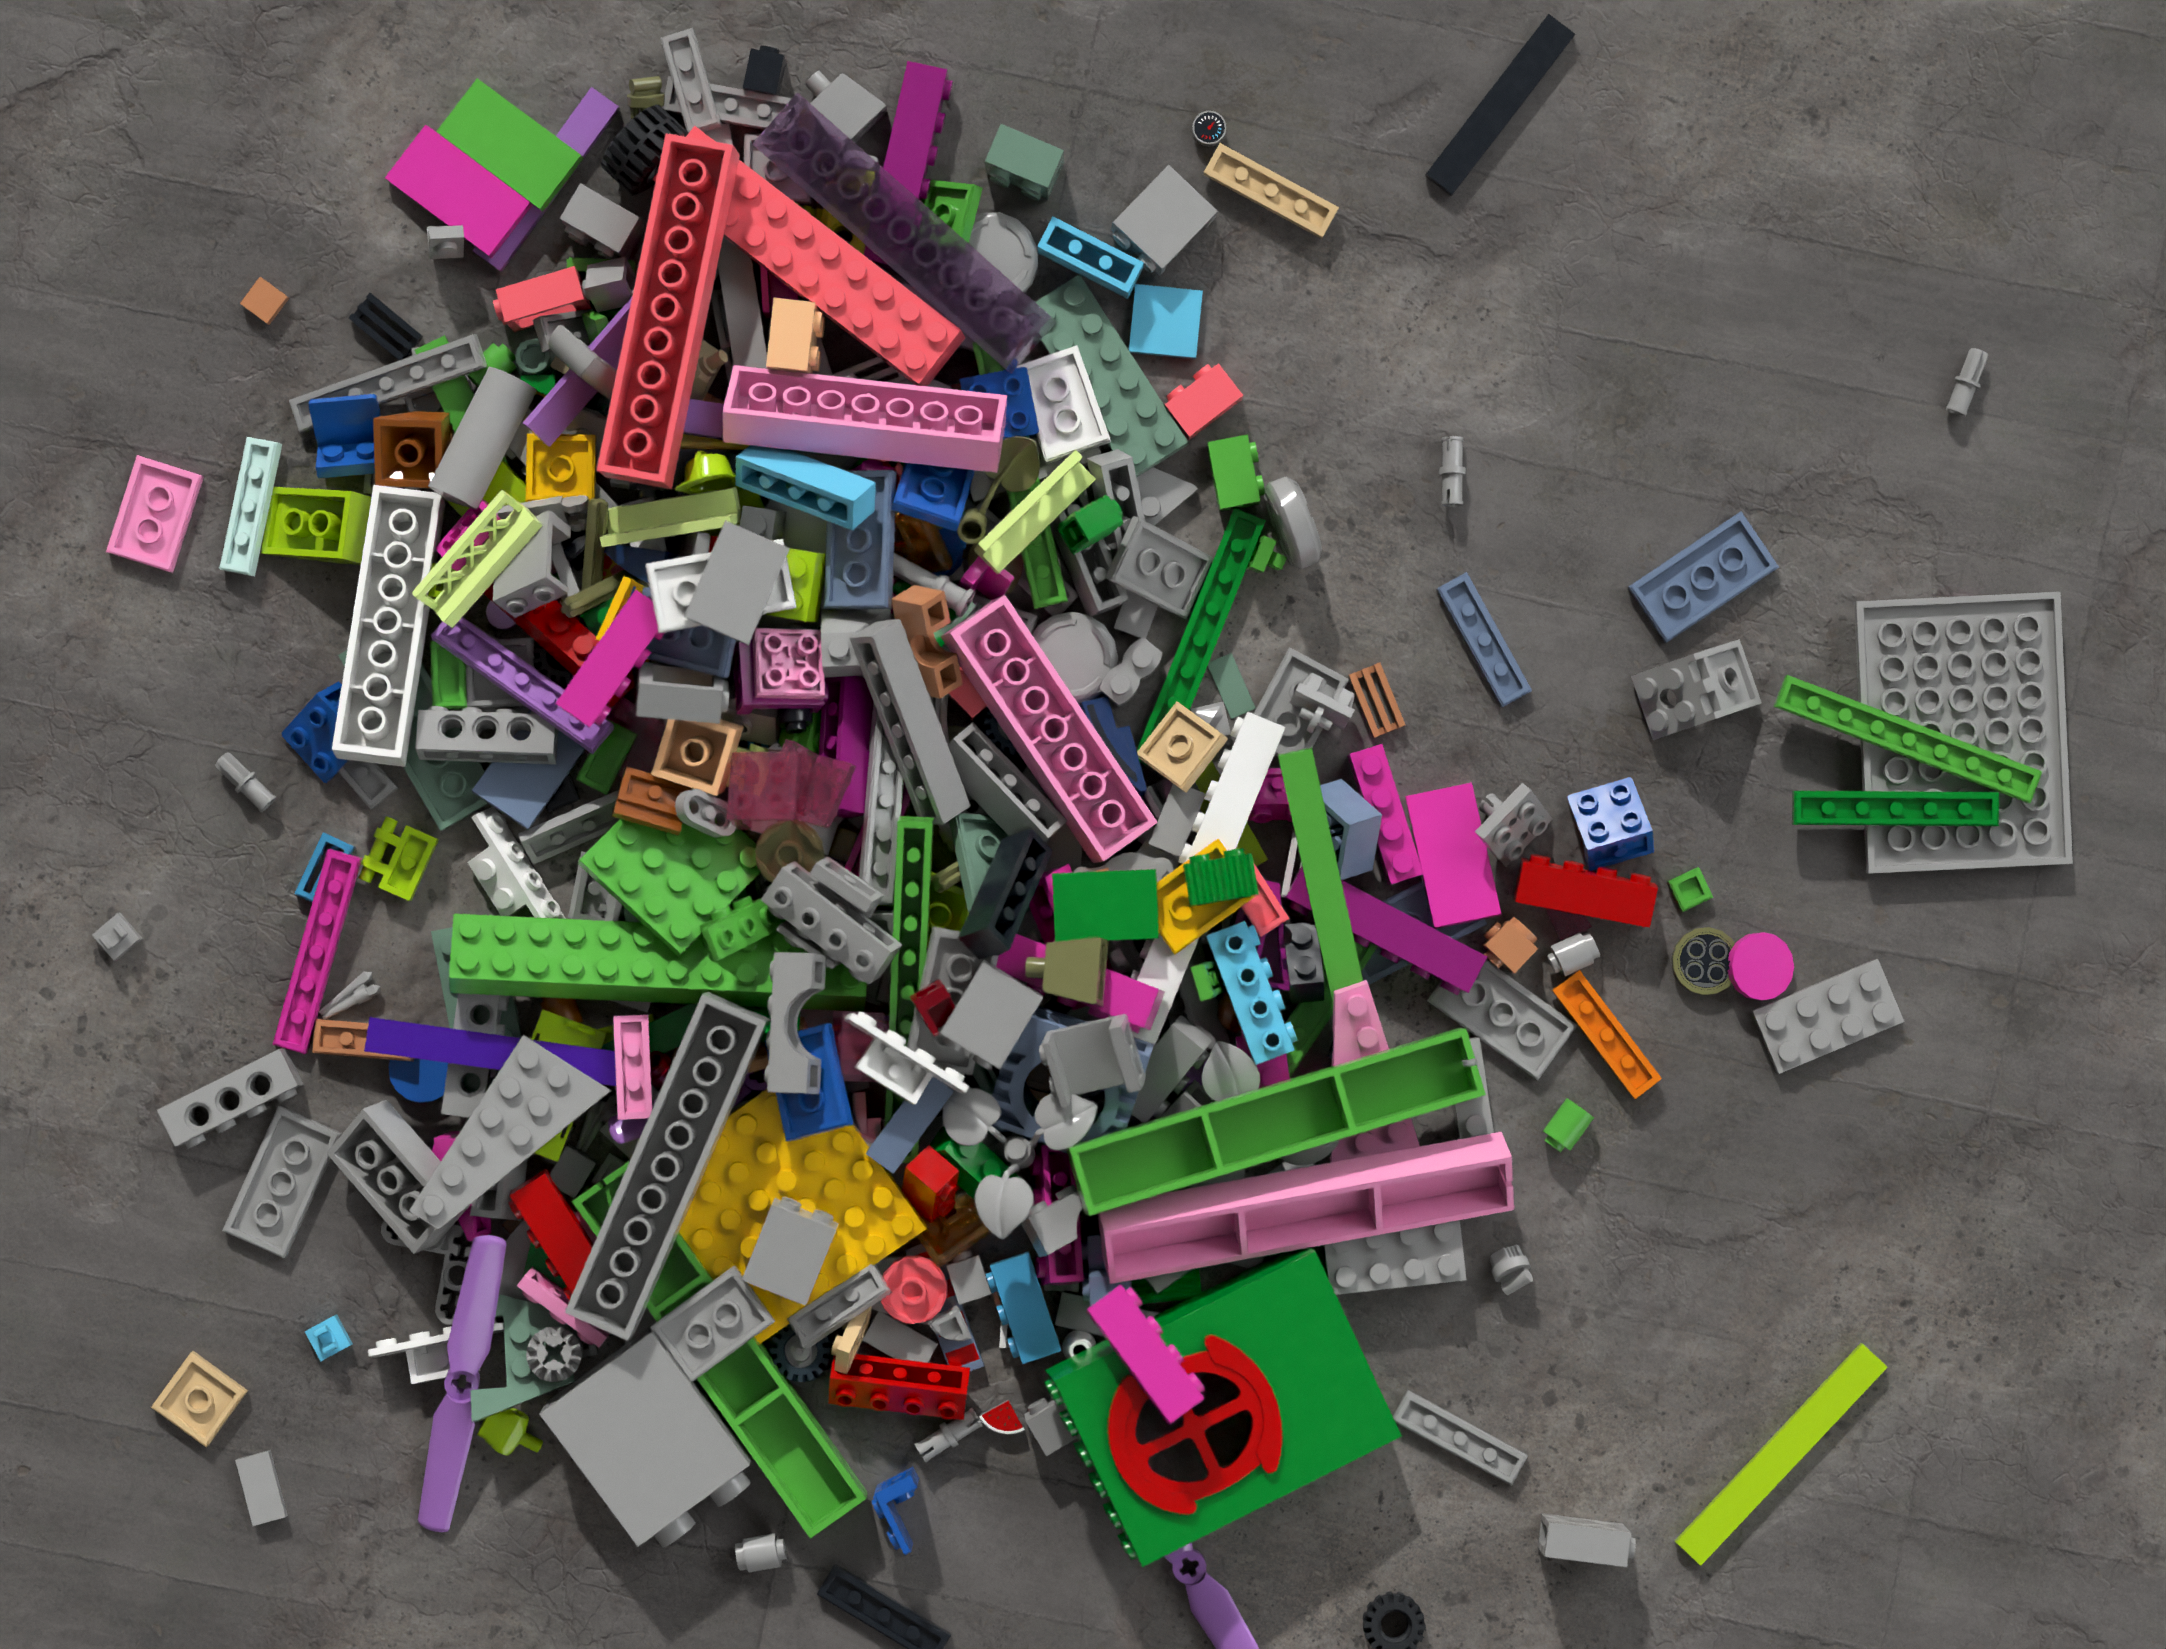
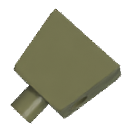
(1072, 969)

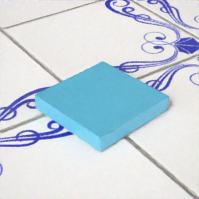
(1165, 321)

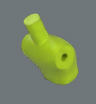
(508, 1430)

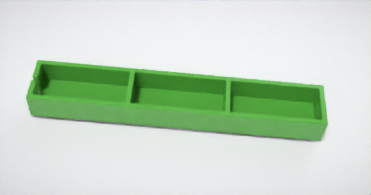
(620, 964)
(1274, 1121)
(752, 1394)

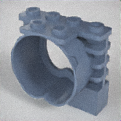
(1018, 1102)

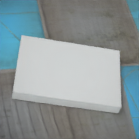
(1065, 405)

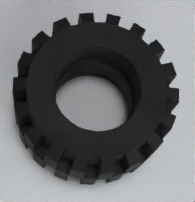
(637, 149)

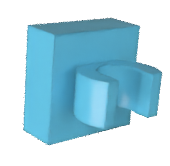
(328, 1337)

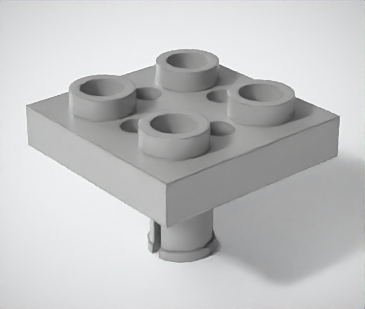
(1512, 823)

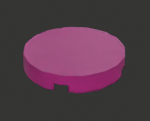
(1760, 966)

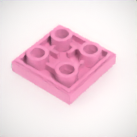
(788, 664)

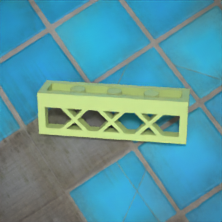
(1035, 513)
(671, 516)
(483, 561)

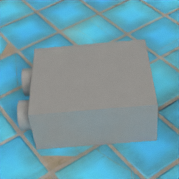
(648, 1440)

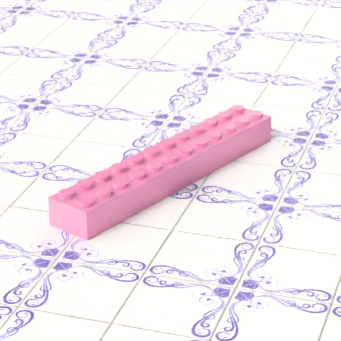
(1307, 1207)

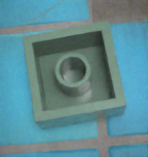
(1024, 163)

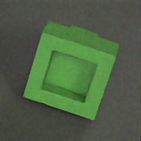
(1265, 556)

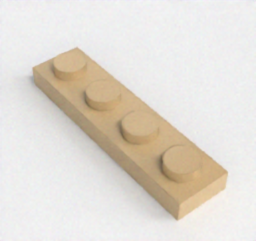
(1270, 190)

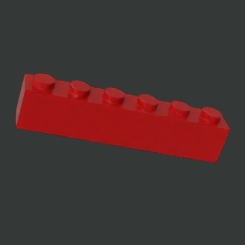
(560, 636)

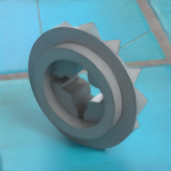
(553, 1370)

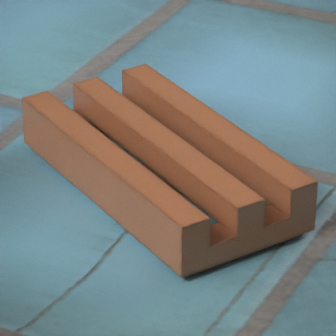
(1376, 699)

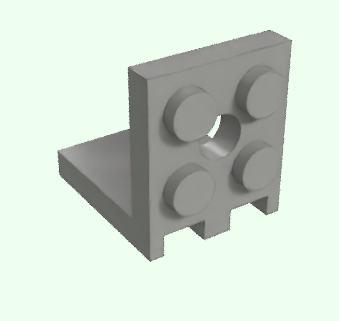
(1698, 687)

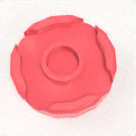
(916, 1289)

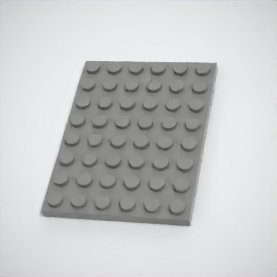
(1986, 677)

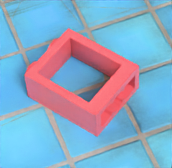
(540, 296)

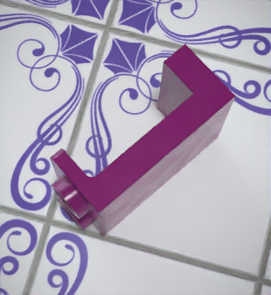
(745, 691)

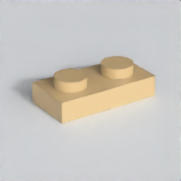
(846, 1346)

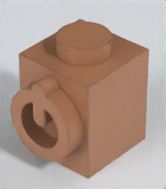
(1509, 944)

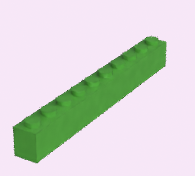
(911, 930)

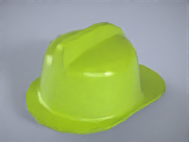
(707, 473)

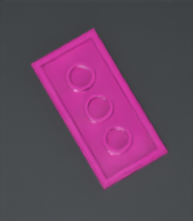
(458, 191)
(1452, 856)

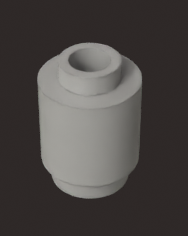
(1573, 954)
(760, 1553)

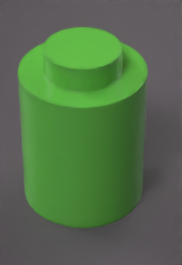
(495, 357)
(1567, 1126)

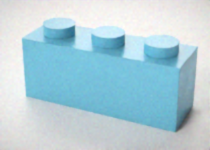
(1090, 257)

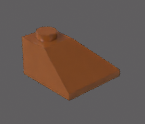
(409, 447)

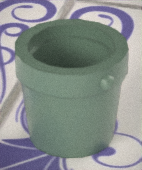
(531, 359)

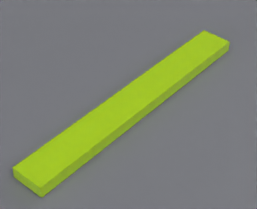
(1781, 1454)

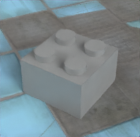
(602, 223)

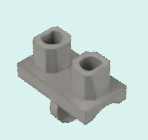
(1321, 709)

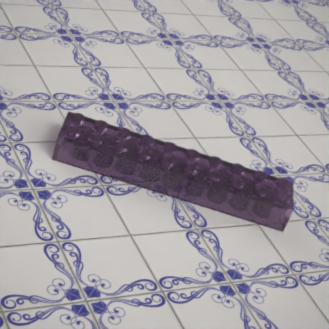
(904, 233)

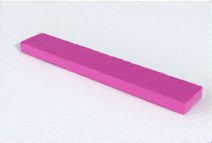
(317, 951)

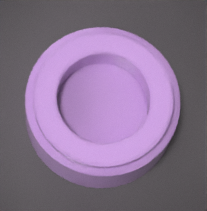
(498, 617)

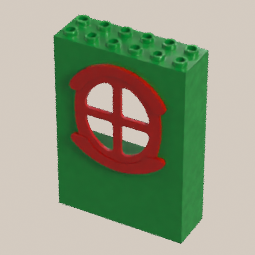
(1296, 1373)

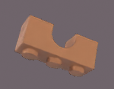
(922, 614)

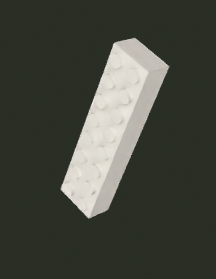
(388, 627)

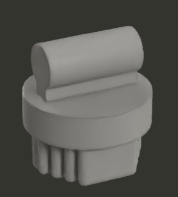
(1511, 1269)

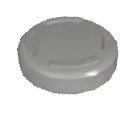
(1006, 246)
(1293, 522)
(1079, 652)

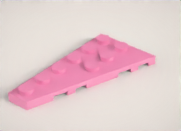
(1357, 1035)

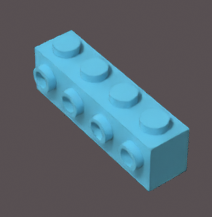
(806, 484)
(1250, 992)

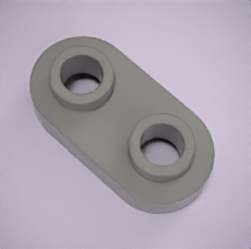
(702, 813)

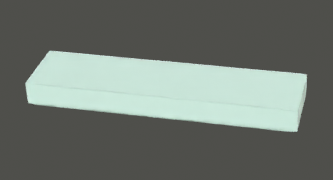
(250, 506)

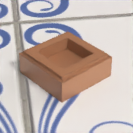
(264, 300)

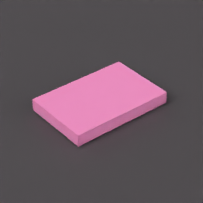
(154, 514)

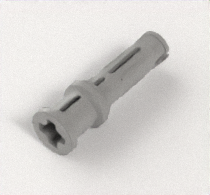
(956, 597)

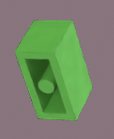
(1234, 473)

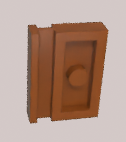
(649, 801)

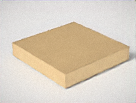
(1181, 747)
(199, 1399)

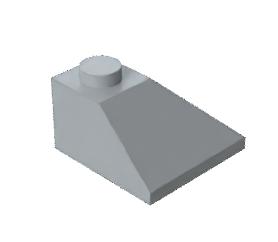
(836, 630)

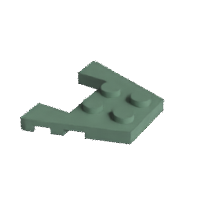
(521, 1322)

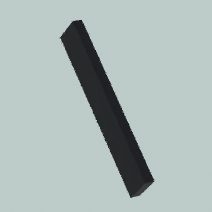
(1500, 104)

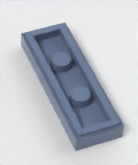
(908, 1125)

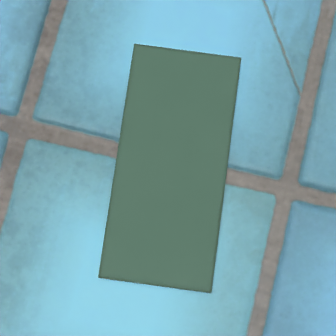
(1231, 685)

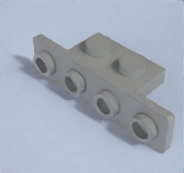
(592, 901)

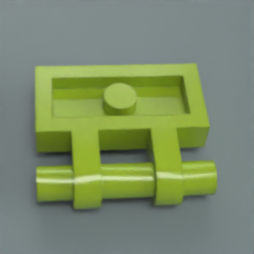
(407, 862)

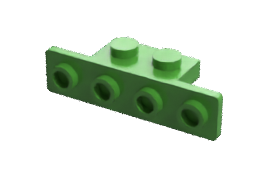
(738, 926)

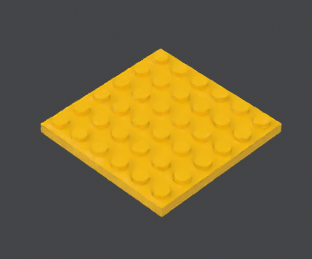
(818, 1171)

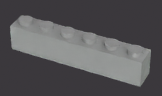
(910, 720)

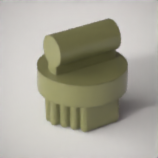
(644, 94)

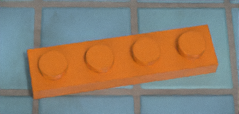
(1606, 1034)

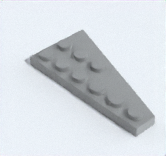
(517, 1115)

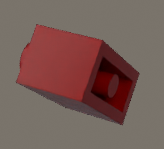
(931, 1184)

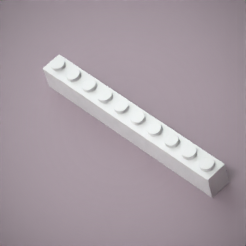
(1224, 820)

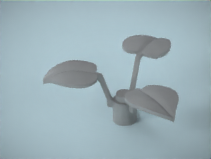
(1231, 1073)
(1006, 1201)

